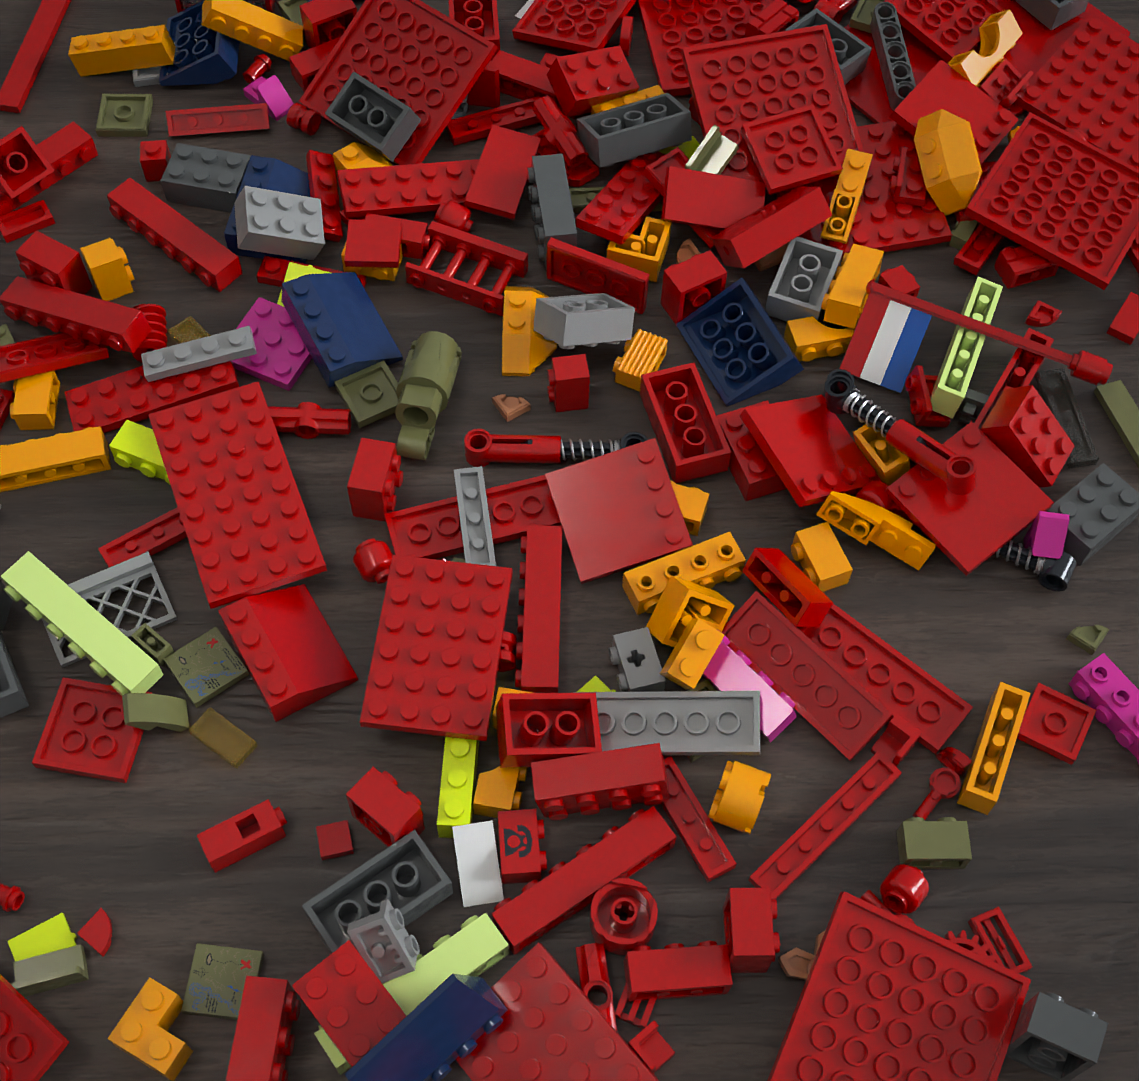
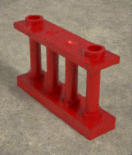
(475, 248)

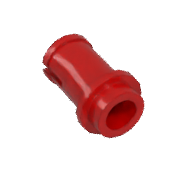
(261, 64)
(11, 897)

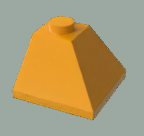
(358, 156)

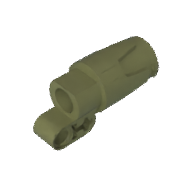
(425, 391)

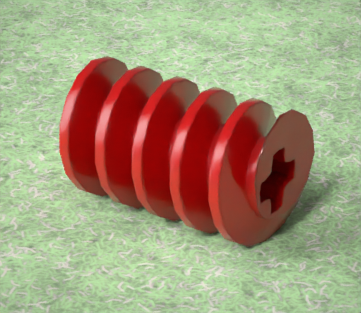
(157, 337)

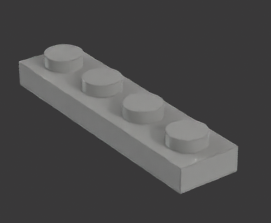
(198, 353)
(474, 516)

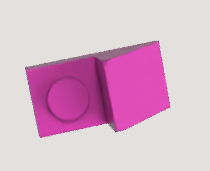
(269, 92)
(1047, 535)

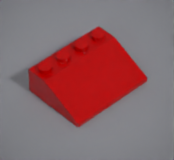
(287, 648)

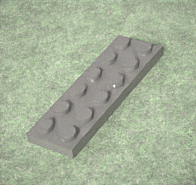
(681, 721)

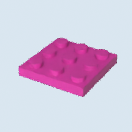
(278, 346)

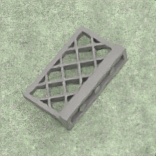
(114, 579)

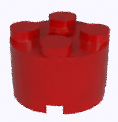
(619, 897)

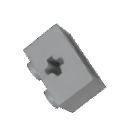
(636, 648)

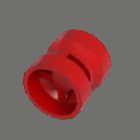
(300, 117)
(507, 658)

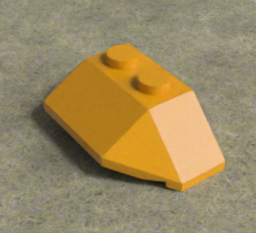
(948, 160)
(521, 345)

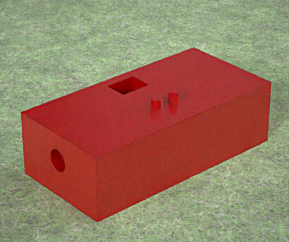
(771, 226)

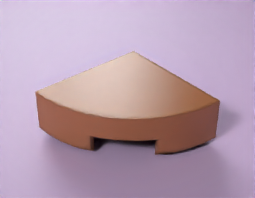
(686, 251)
(510, 406)

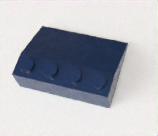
(198, 62)
(269, 175)
(338, 324)
(739, 344)
(434, 1033)

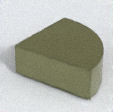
(1088, 637)

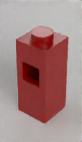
(414, 236)
(242, 835)

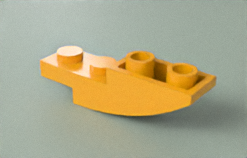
(847, 196)
(876, 524)

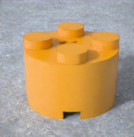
(740, 796)

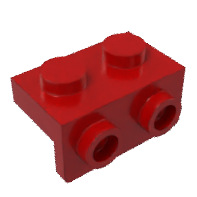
(1005, 83)
(920, 389)

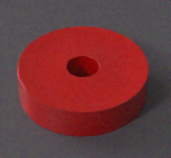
(626, 34)

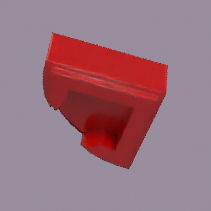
(1042, 315)
(954, 760)
(98, 932)

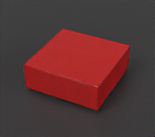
(334, 840)

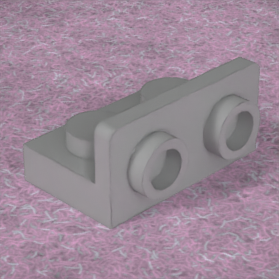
(385, 943)

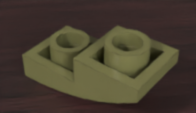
(155, 710)

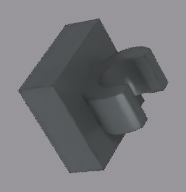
(971, 405)

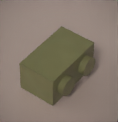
(934, 843)

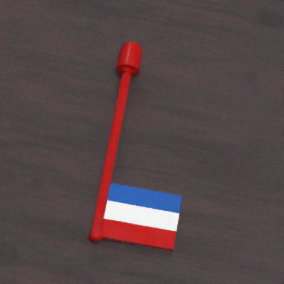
(895, 326)

